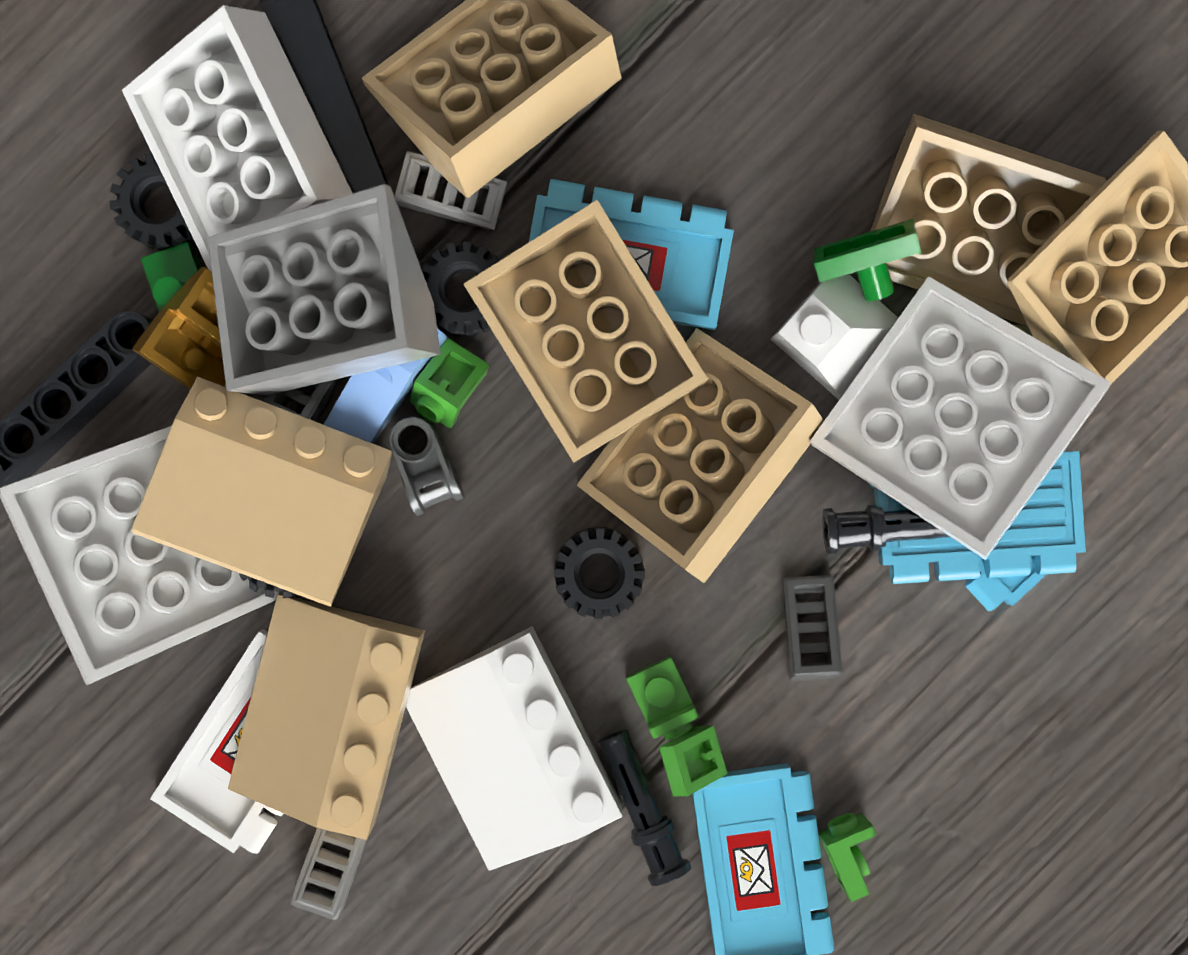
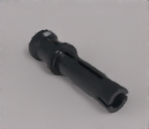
(873, 528)
(651, 829)

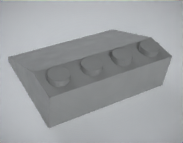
(320, 295)

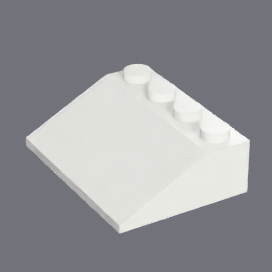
(233, 127)
(513, 751)

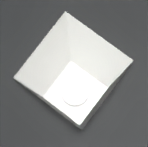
(835, 332)

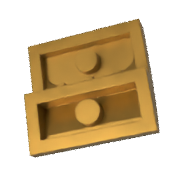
(186, 334)

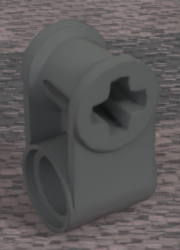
(425, 468)

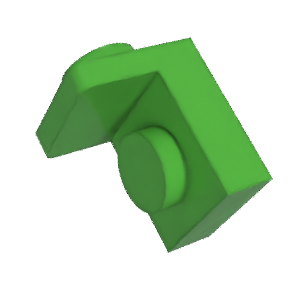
(447, 383)
(663, 699)
(693, 760)
(846, 861)

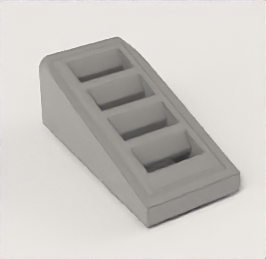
(405, 196)
(319, 900)

